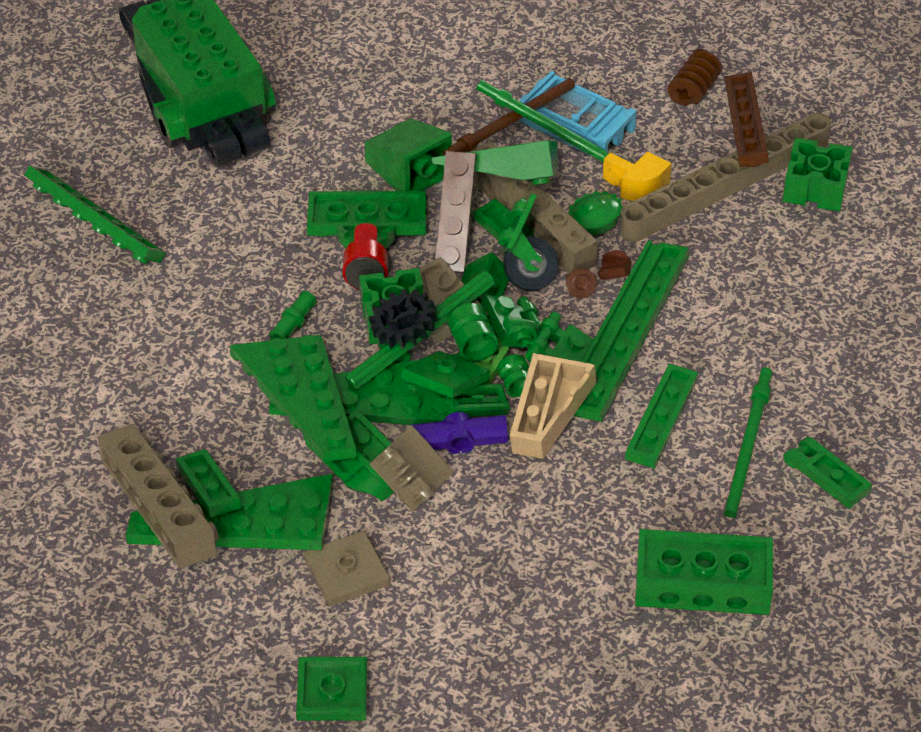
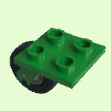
(528, 261)

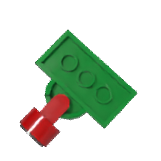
(366, 225)

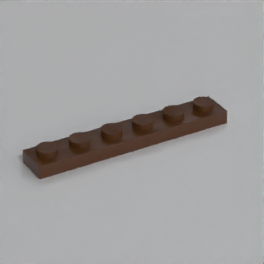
(746, 120)

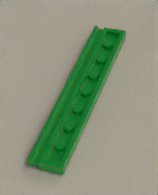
(630, 323)

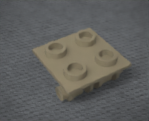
(411, 468)

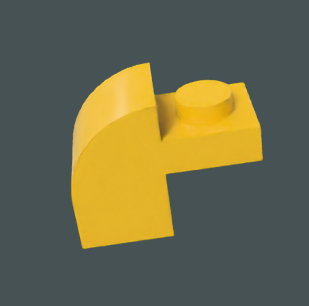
(639, 178)

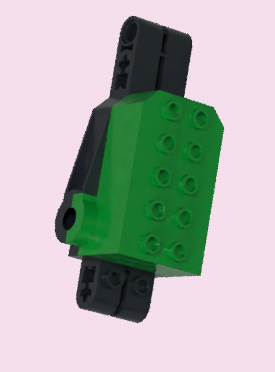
(199, 78)

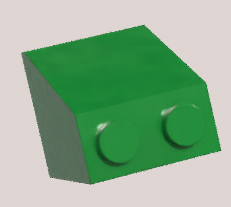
(406, 154)

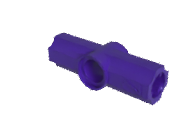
(462, 433)

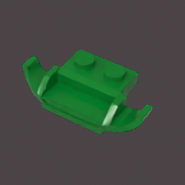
(357, 472)

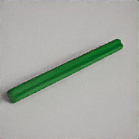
(386, 355)

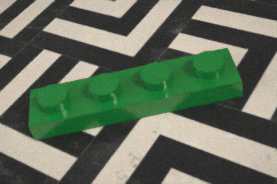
(661, 416)

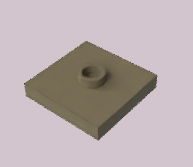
(346, 568)

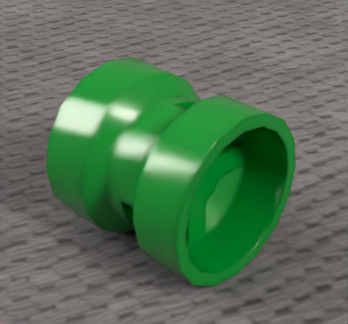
(513, 372)

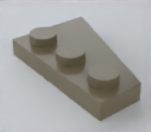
(440, 283)

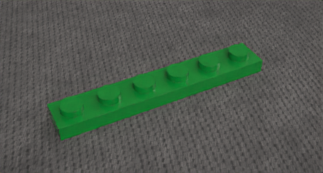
(101, 220)

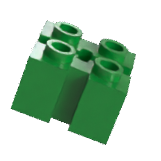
(817, 174)
(375, 287)

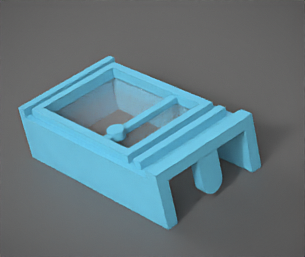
(583, 113)

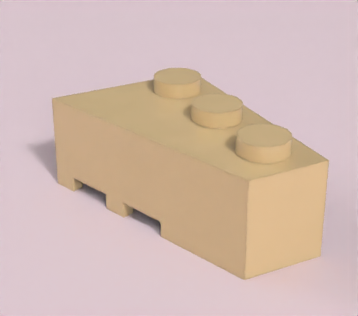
(548, 402)

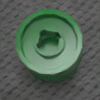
(472, 332)

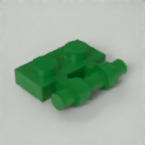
(501, 306)
(570, 343)

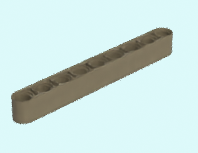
(716, 181)

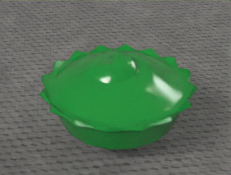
(596, 211)

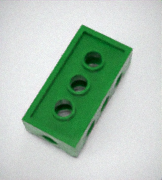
(704, 572)

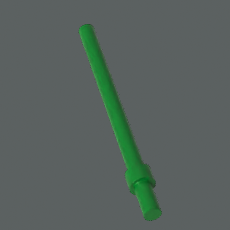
(504, 98)
(759, 397)

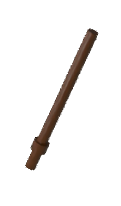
(469, 141)

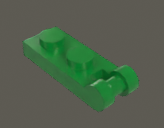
(828, 472)

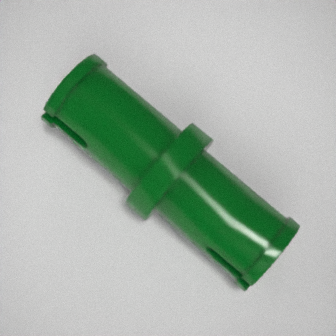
(293, 317)

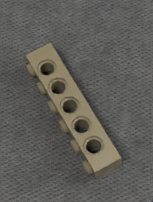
(550, 222)
(158, 496)

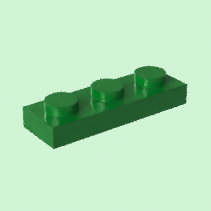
(208, 483)

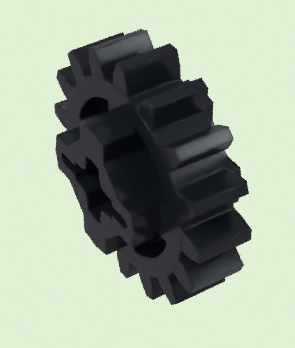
(403, 318)

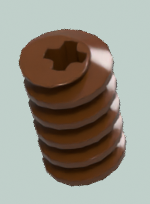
(694, 78)

